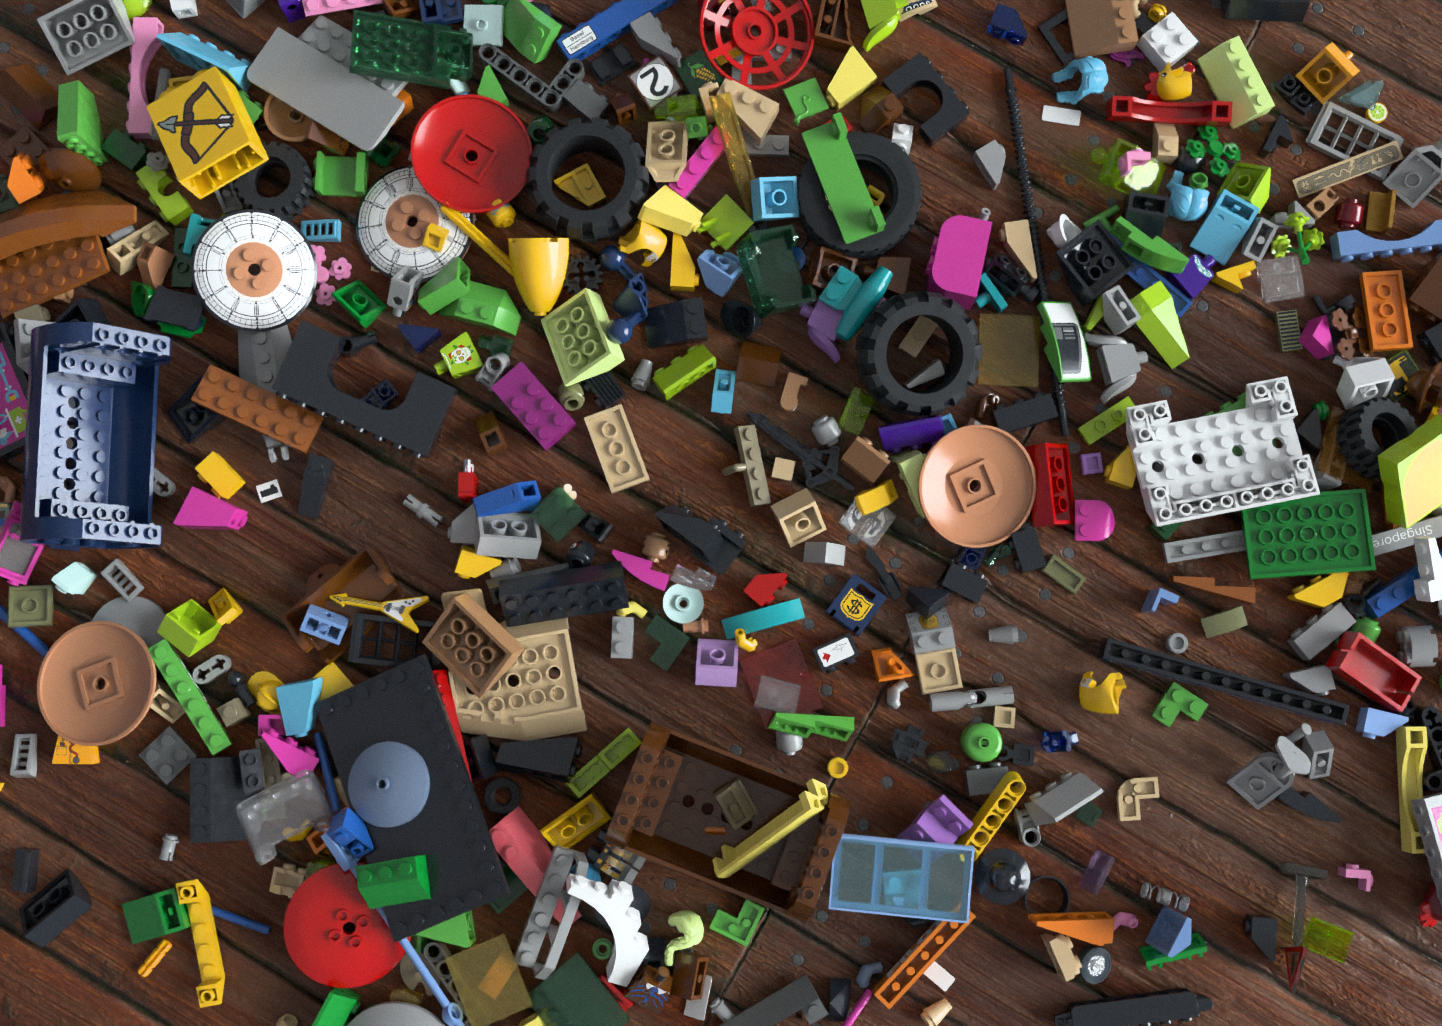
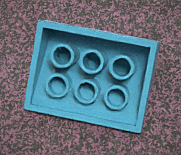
(202, 56)

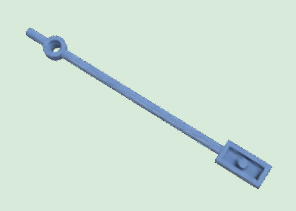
(451, 1012)

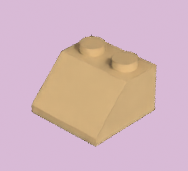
(798, 517)

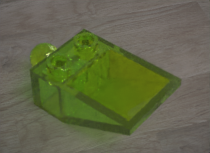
(1140, 179)

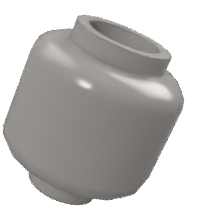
(826, 430)
(788, 743)

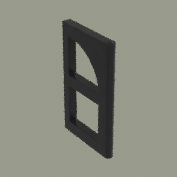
(1044, 30)

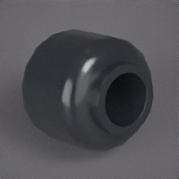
(580, 554)

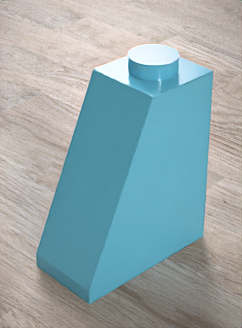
(298, 705)

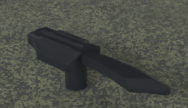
(887, 580)

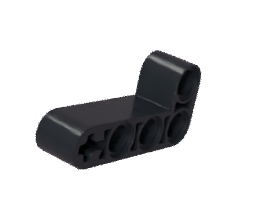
(1434, 746)

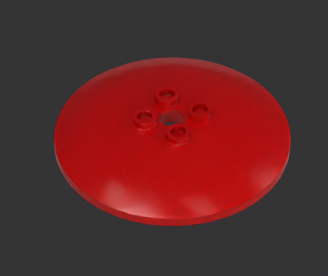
(476, 126)
(317, 935)

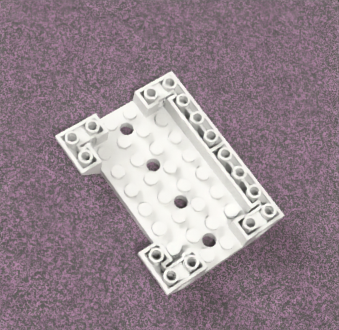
(1222, 480)

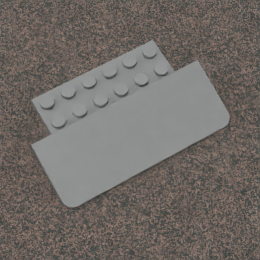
(316, 80)

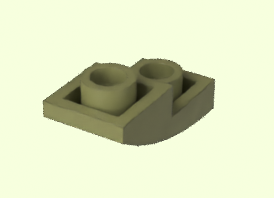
(1224, 621)

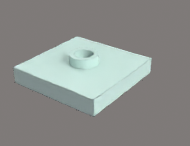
(485, 23)

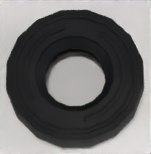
(511, 786)

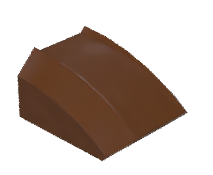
(824, 265)

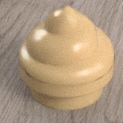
(287, 1020)

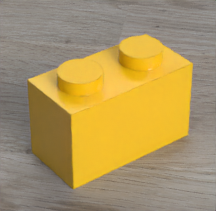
(219, 475)

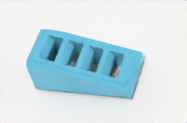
(334, 223)

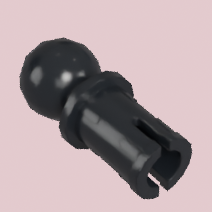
(236, 679)

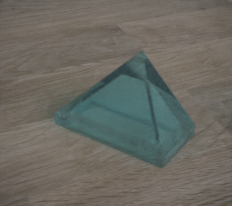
(1364, 95)

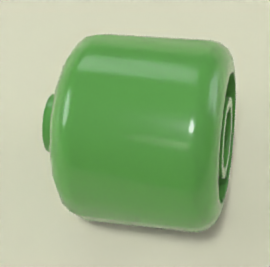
(972, 742)

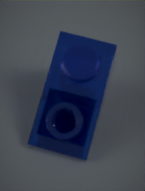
(1007, 25)

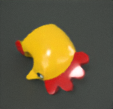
(1170, 84)

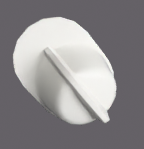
(1063, 231)

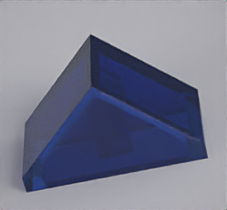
(420, 336)

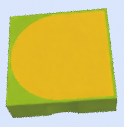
(1413, 474)

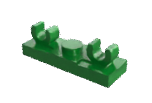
(1153, 956)

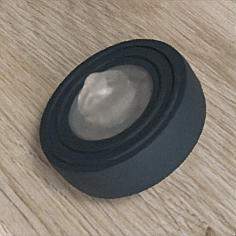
(1095, 964)

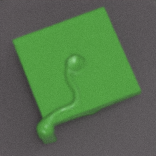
(805, 100)

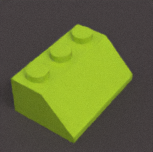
(684, 371)

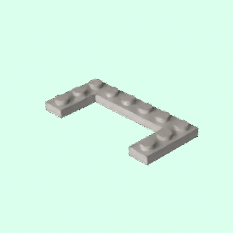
(772, 144)

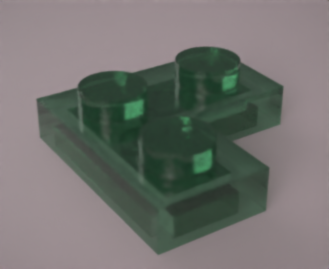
(671, 641)

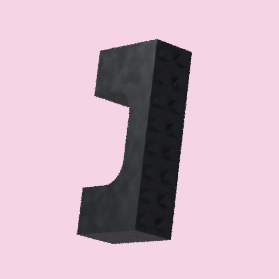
(309, 379)

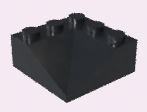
(694, 532)

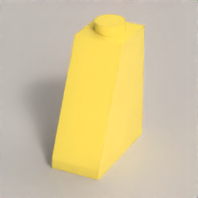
(850, 80)
(671, 212)

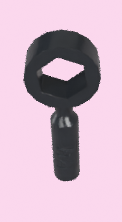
(1360, 598)

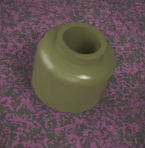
(571, 396)

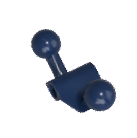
(632, 300)

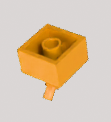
(1328, 72)

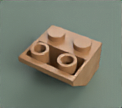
(865, 459)

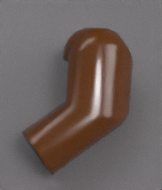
(985, 403)

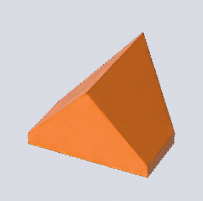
(889, 666)

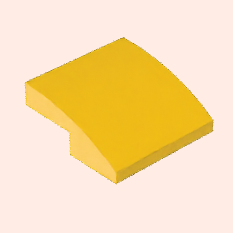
(333, 681)

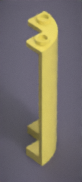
(778, 828)

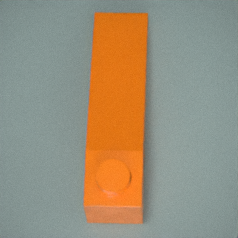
(1085, 926)

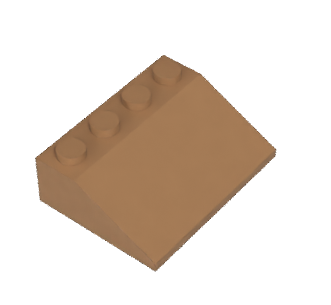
(1101, 26)
(472, 644)

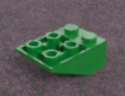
(155, 915)

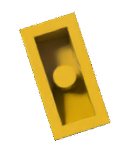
(474, 565)

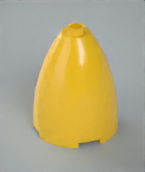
(539, 270)

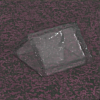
(777, 695)

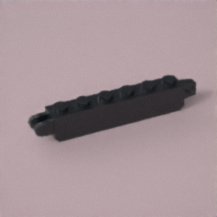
(1135, 1009)

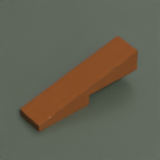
(1207, 584)

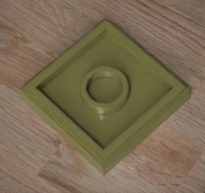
(30, 606)

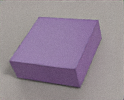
(1091, 463)

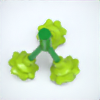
(1308, 240)

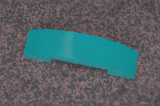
(764, 618)

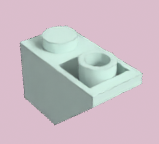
(74, 579)

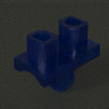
(1059, 741)

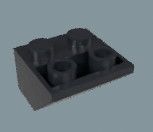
(1146, 212)

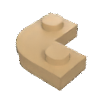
(1130, 793)

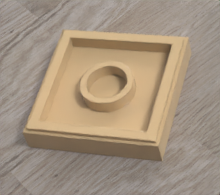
(938, 671)

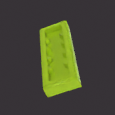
(1105, 422)

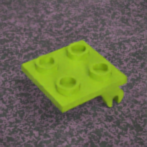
(725, 223)

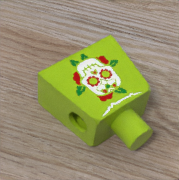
(459, 357)

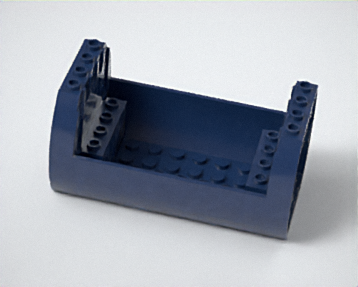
(113, 436)

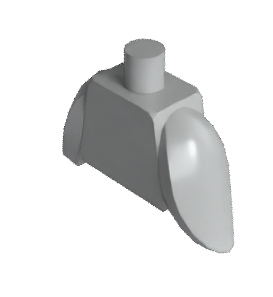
(1117, 362)

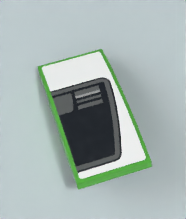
(1065, 342)

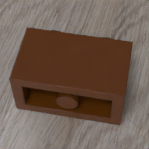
(689, 975)

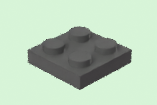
(168, 755)

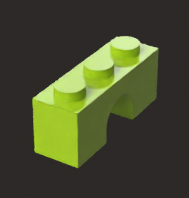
(173, 207)

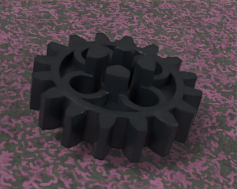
(589, 267)

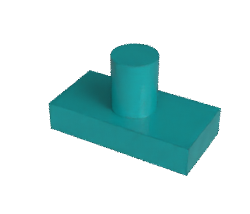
(989, 294)

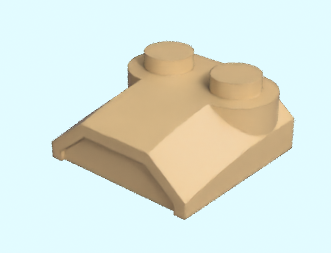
(1061, 955)

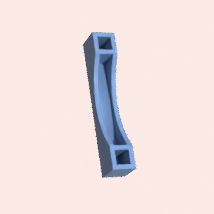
(1354, 244)

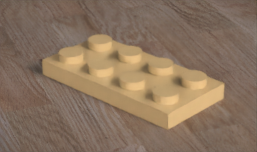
(616, 448)

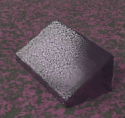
(1097, 871)

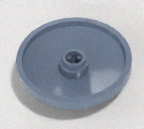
(389, 784)

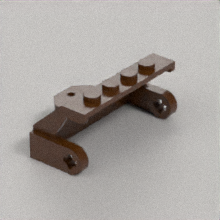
(361, 578)

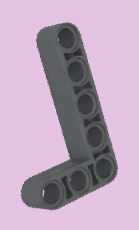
(531, 81)
(446, 978)

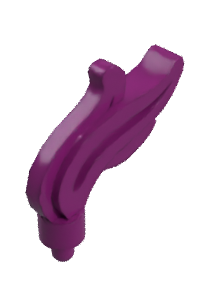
(1126, 57)

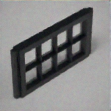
(358, 636)

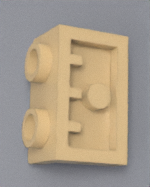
(707, 91)

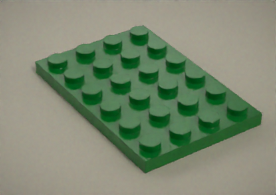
(1309, 536)

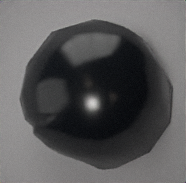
(1186, 163)

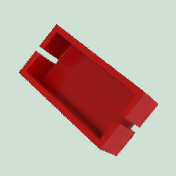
(1373, 671)

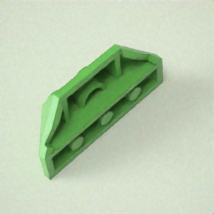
(485, 308)

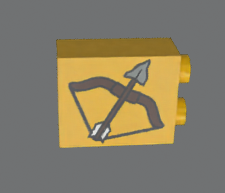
(206, 132)

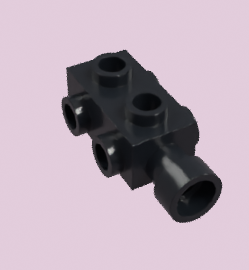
(1009, 278)

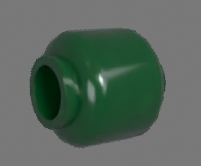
(538, 127)

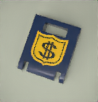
(853, 607)

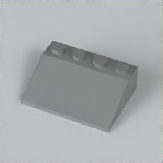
(87, 32)

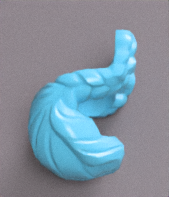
(1093, 79)
(1185, 202)

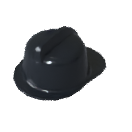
(740, 318)

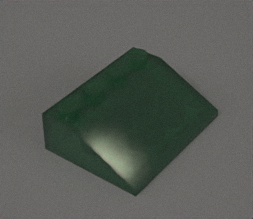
(575, 998)

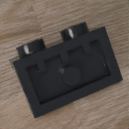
(251, 770)

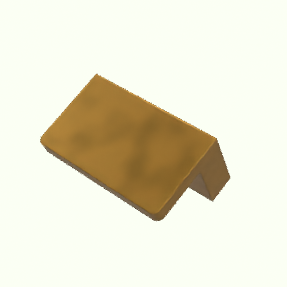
(1379, 212)

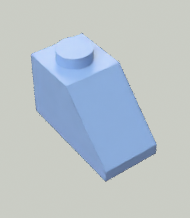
(1377, 722)

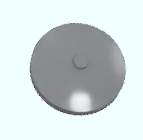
(138, 615)

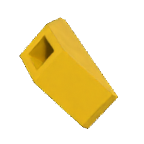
(1321, 590)

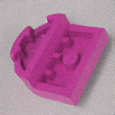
(1092, 520)

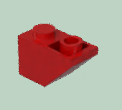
(763, 587)

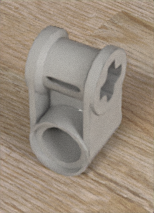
(491, 372)
(1024, 825)

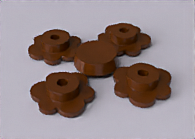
(1350, 333)

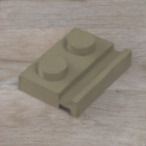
(735, 804)

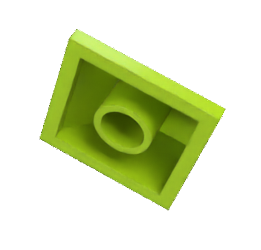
(1249, 183)

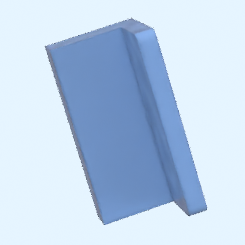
(1158, 596)

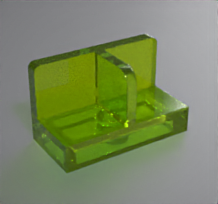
(856, 412)
(1327, 939)

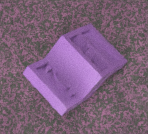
(937, 823)

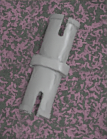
(422, 510)

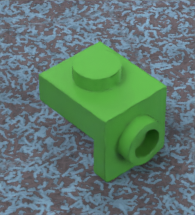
(698, 127)

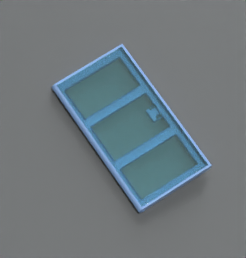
(902, 878)

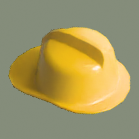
(263, 687)

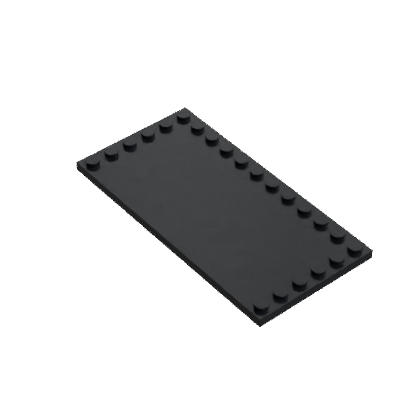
(450, 828)

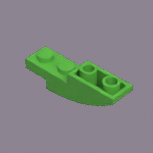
(1151, 252)

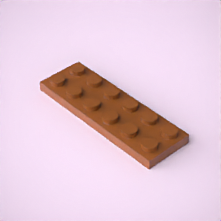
(257, 409)

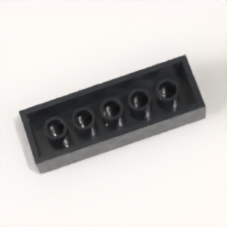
(563, 594)

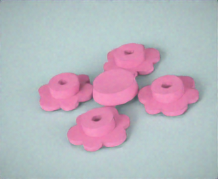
(323, 275)

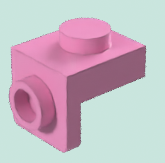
(1132, 158)
(1364, 876)

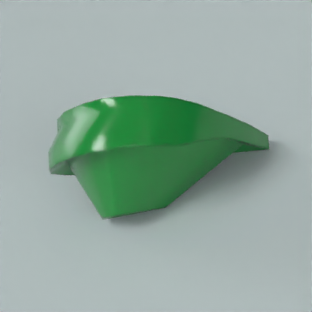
(141, 297)

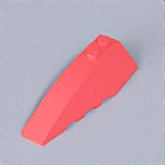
(525, 852)

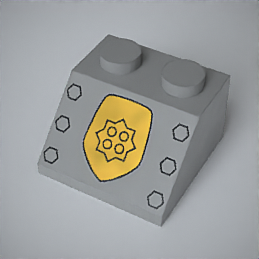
(930, 634)

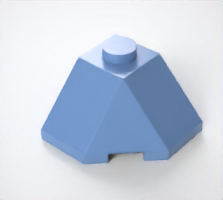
(719, 270)

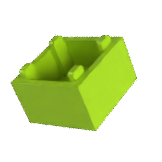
(189, 628)

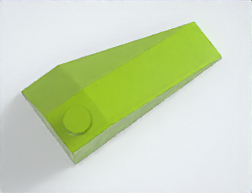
(1161, 323)

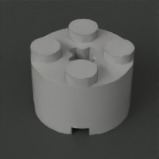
(1417, 646)

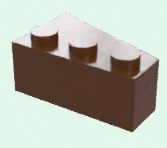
(832, 25)

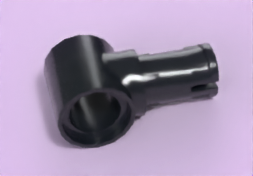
(358, 343)

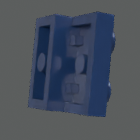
(441, 11)

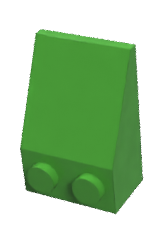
(529, 29)

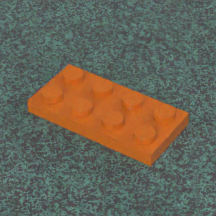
(1386, 310)

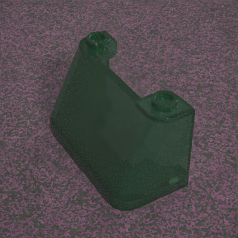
(773, 271)

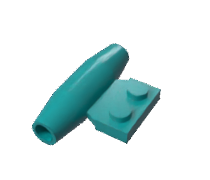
(856, 299)

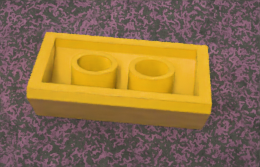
(576, 822)

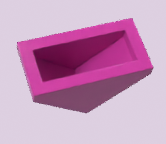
(1317, 337)

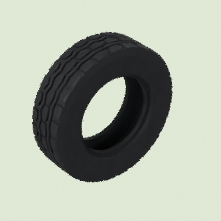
(904, 185)

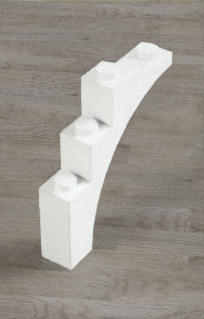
(1429, 561)
(613, 904)

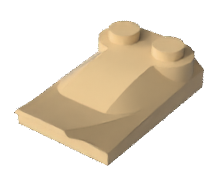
(666, 150)

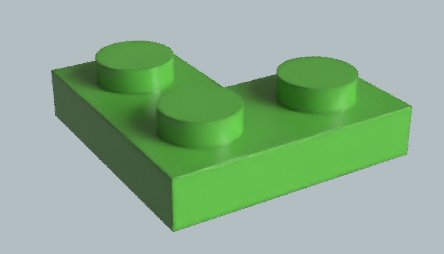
(1177, 700)
(740, 927)

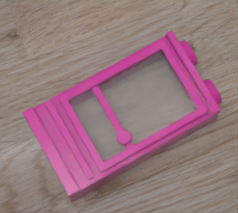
(16, 558)

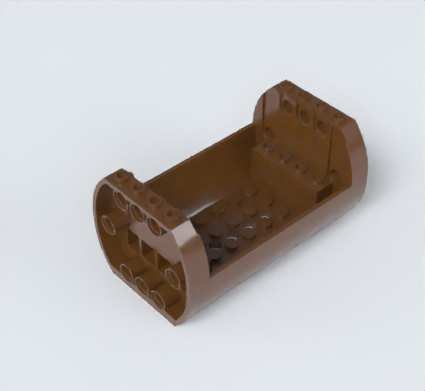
(663, 830)

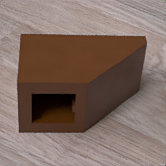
(491, 434)

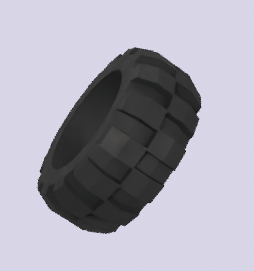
(579, 138)
(962, 361)

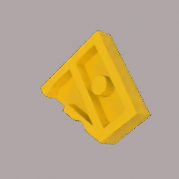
(582, 186)

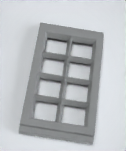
(1320, 123)

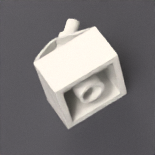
(1363, 379)

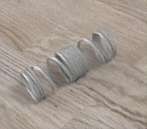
(1164, 896)

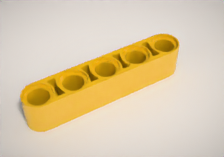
(992, 807)

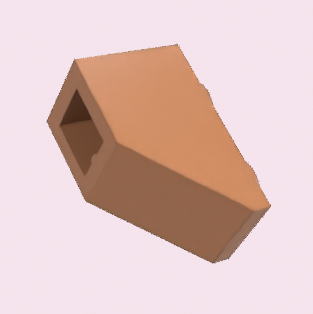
(154, 264)

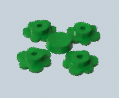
(1215, 149)

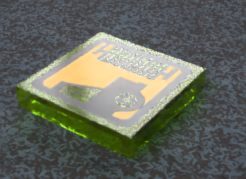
(1402, 367)

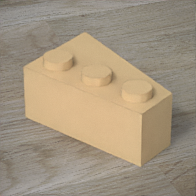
(752, 109)

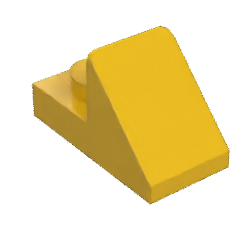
(1231, 277)
(224, 607)

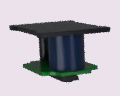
(176, 312)

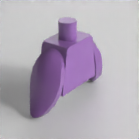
(822, 327)

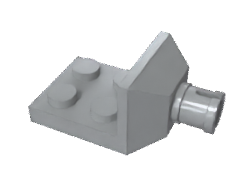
(1417, 173)
(22, 331)

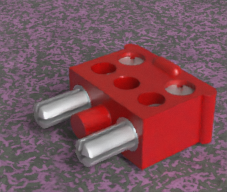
(467, 483)

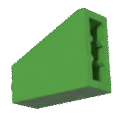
(445, 286)

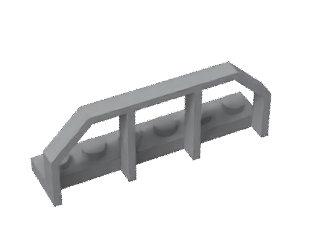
(543, 909)

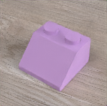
(716, 662)

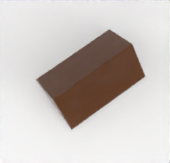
(30, 94)

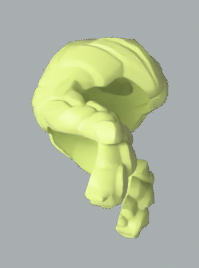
(691, 926)

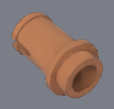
(696, 626)

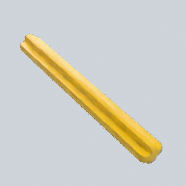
(478, 237)

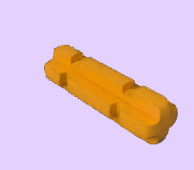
(154, 958)

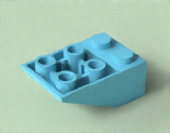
(1224, 226)

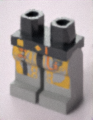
(611, 860)

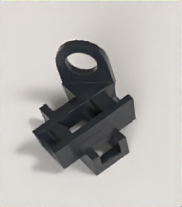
(904, 746)

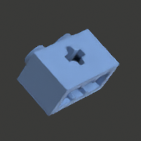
(324, 624)

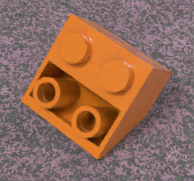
(24, 179)

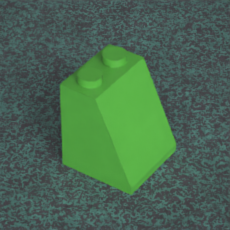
(455, 931)

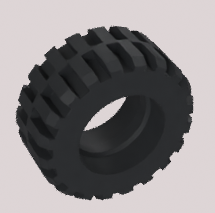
(295, 195)
(1356, 432)

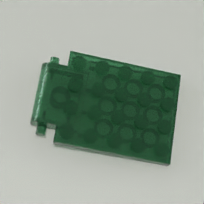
(409, 50)

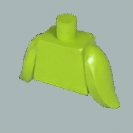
(881, 18)

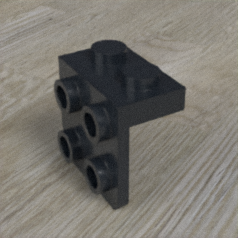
(733, 546)

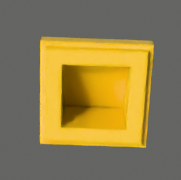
(435, 237)

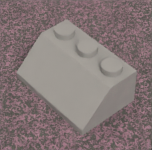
(507, 536)
(1061, 798)

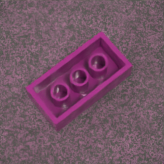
(533, 406)

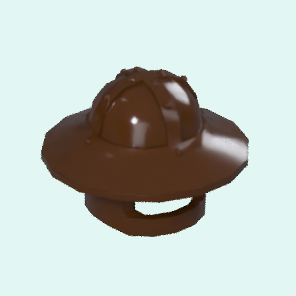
(1426, 387)

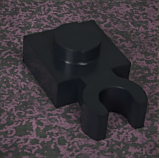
(1020, 754)

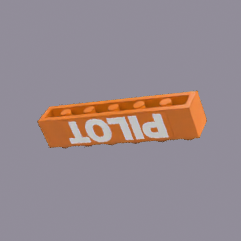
(917, 960)

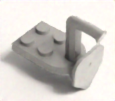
(1261, 780)

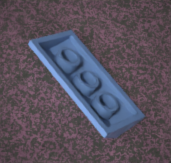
(1170, 932)

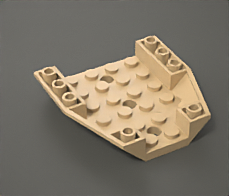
(538, 704)

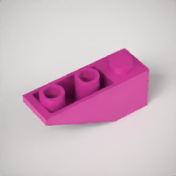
(289, 753)

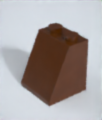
(1426, 292)

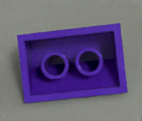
(912, 433)

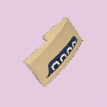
(916, 7)

